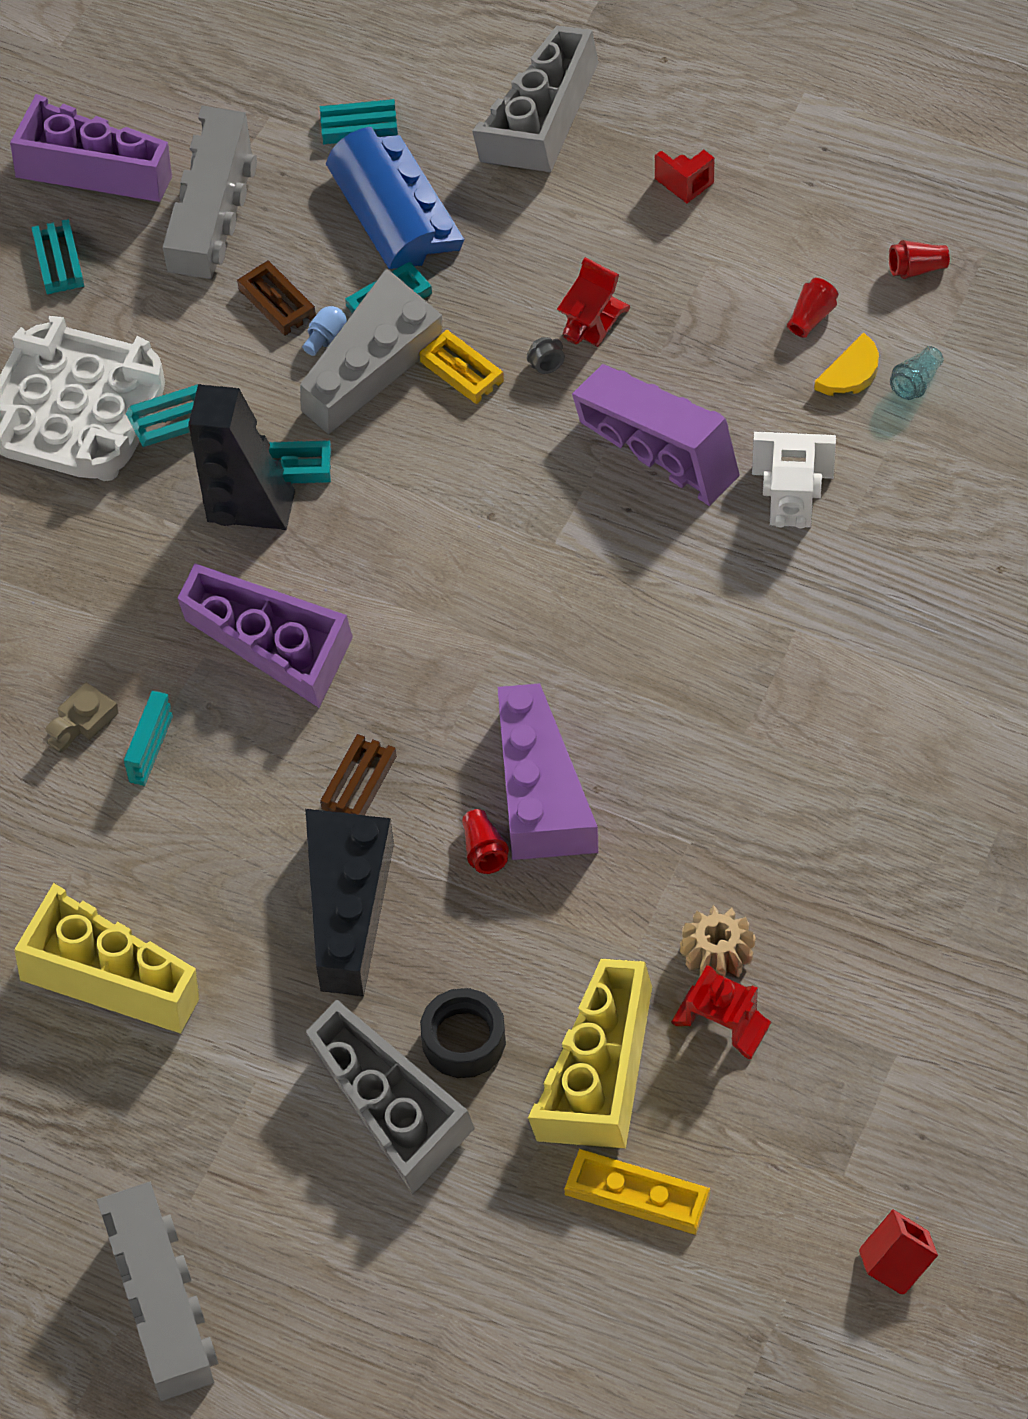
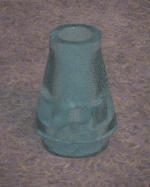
(914, 375)

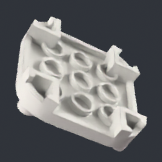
(70, 399)

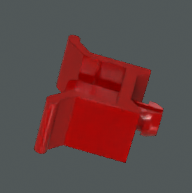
(590, 304)
(727, 1005)

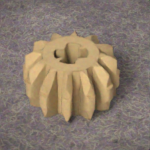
(717, 942)

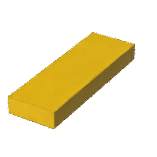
(637, 1191)

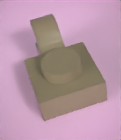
(81, 713)

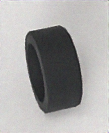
(463, 1002)

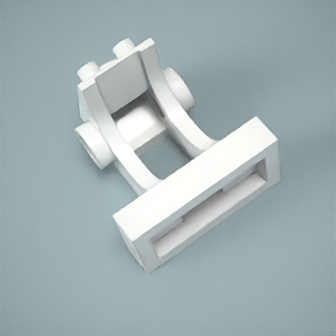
(792, 482)

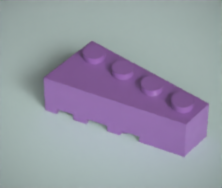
(88, 154)
(660, 430)
(271, 630)
(542, 788)

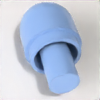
(324, 329)

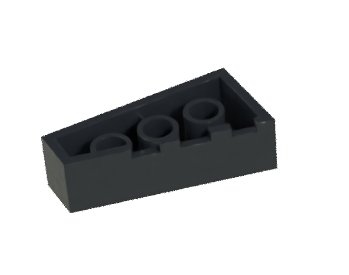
(234, 463)
(348, 885)

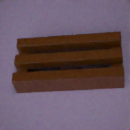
(282, 323)
(371, 750)

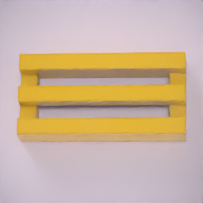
(455, 371)

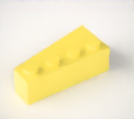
(103, 964)
(596, 1075)

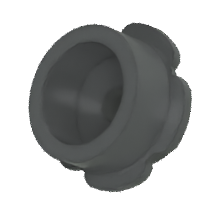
(546, 355)

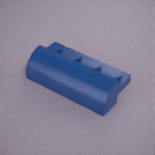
(392, 198)

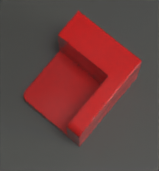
(683, 175)
(898, 1252)

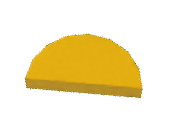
(851, 370)

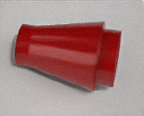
(917, 258)
(813, 305)
(484, 844)

